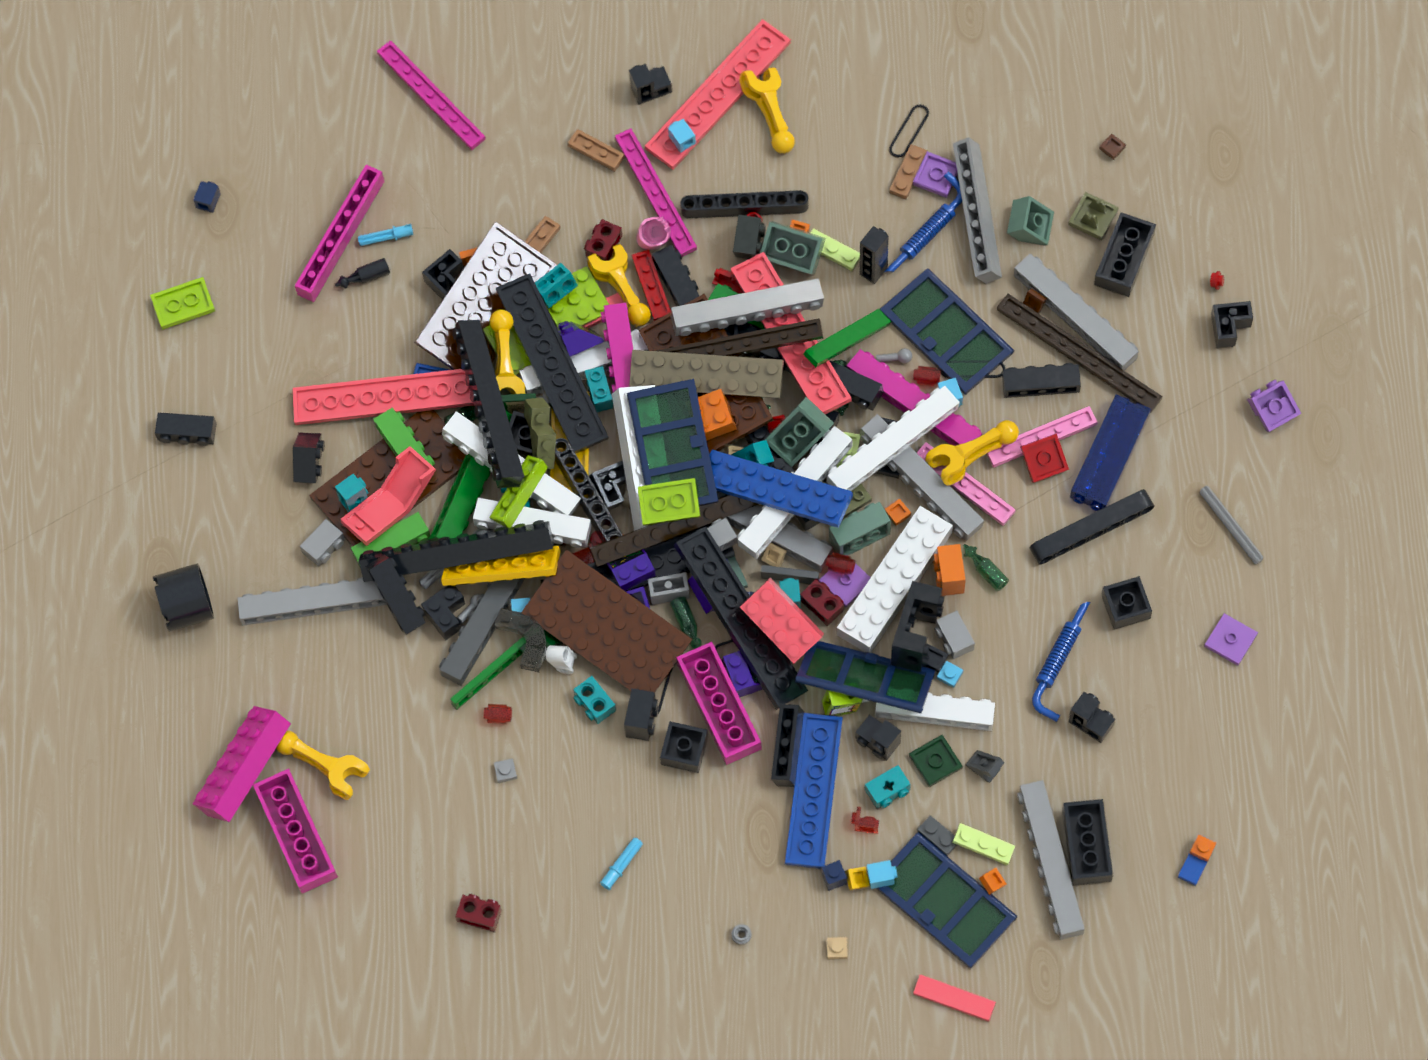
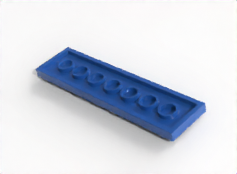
(779, 489)
(813, 790)

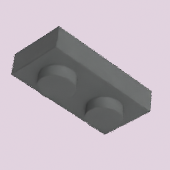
(937, 835)

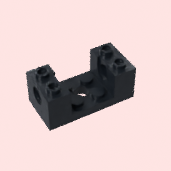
(922, 603)

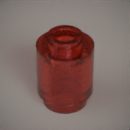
(926, 376)
(840, 563)
(498, 713)

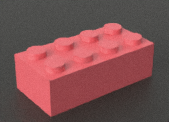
(782, 620)

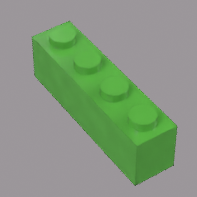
(397, 434)
(409, 530)

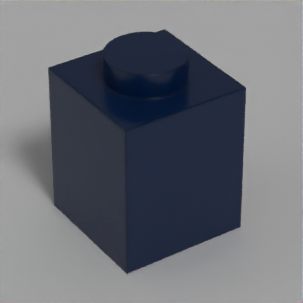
(207, 196)
(834, 875)

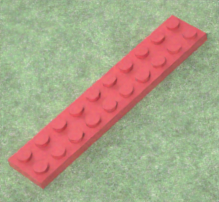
(720, 90)
(818, 384)
(378, 395)

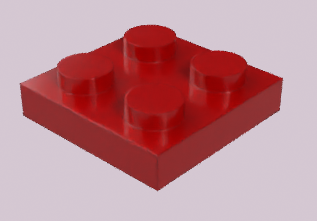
(1044, 458)

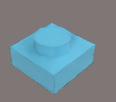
(950, 674)

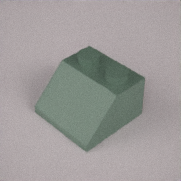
(1030, 221)

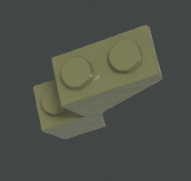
(542, 435)

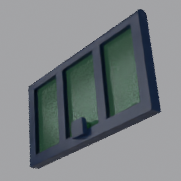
(946, 330)
(672, 437)
(865, 676)
(946, 901)

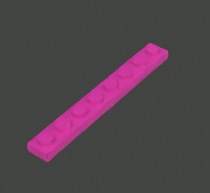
(431, 95)
(655, 191)

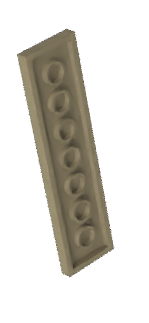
(711, 372)

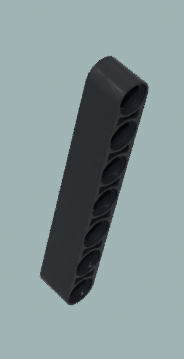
(736, 199)
(583, 488)
(1091, 527)

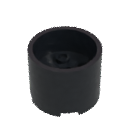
(183, 597)

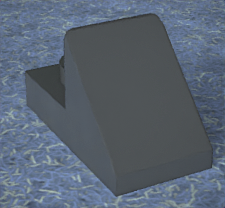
(985, 765)

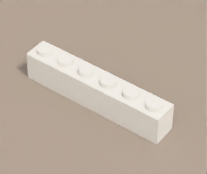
(564, 527)
(945, 711)

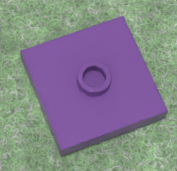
(932, 172)
(846, 586)
(1231, 639)

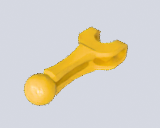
(766, 98)
(614, 273)
(501, 323)
(959, 457)
(333, 768)

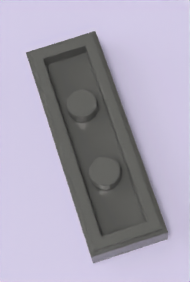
(782, 573)

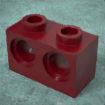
(603, 242)
(818, 605)
(477, 917)

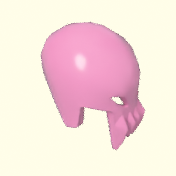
(653, 233)

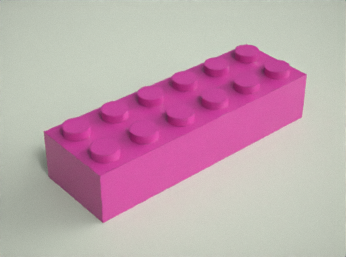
(719, 703)
(241, 763)
(295, 831)

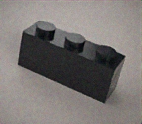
(185, 428)

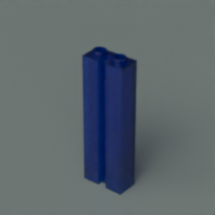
(1110, 453)

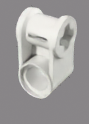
(561, 658)

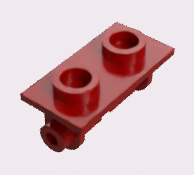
(726, 278)

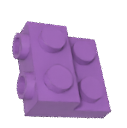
(1273, 405)

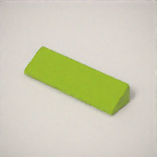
(516, 497)

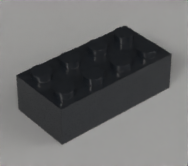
(1125, 254)
(1087, 842)

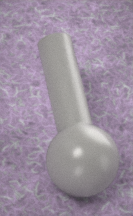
(903, 356)
(473, 605)

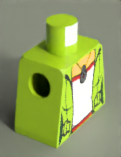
(840, 704)

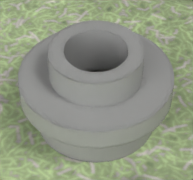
(741, 928)

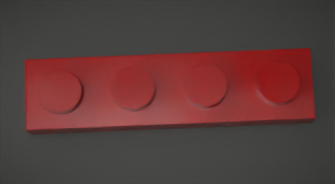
(651, 284)

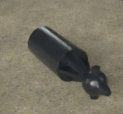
(365, 273)

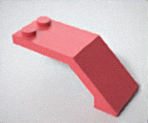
(393, 498)

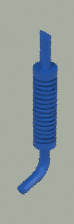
(930, 228)
(1056, 660)

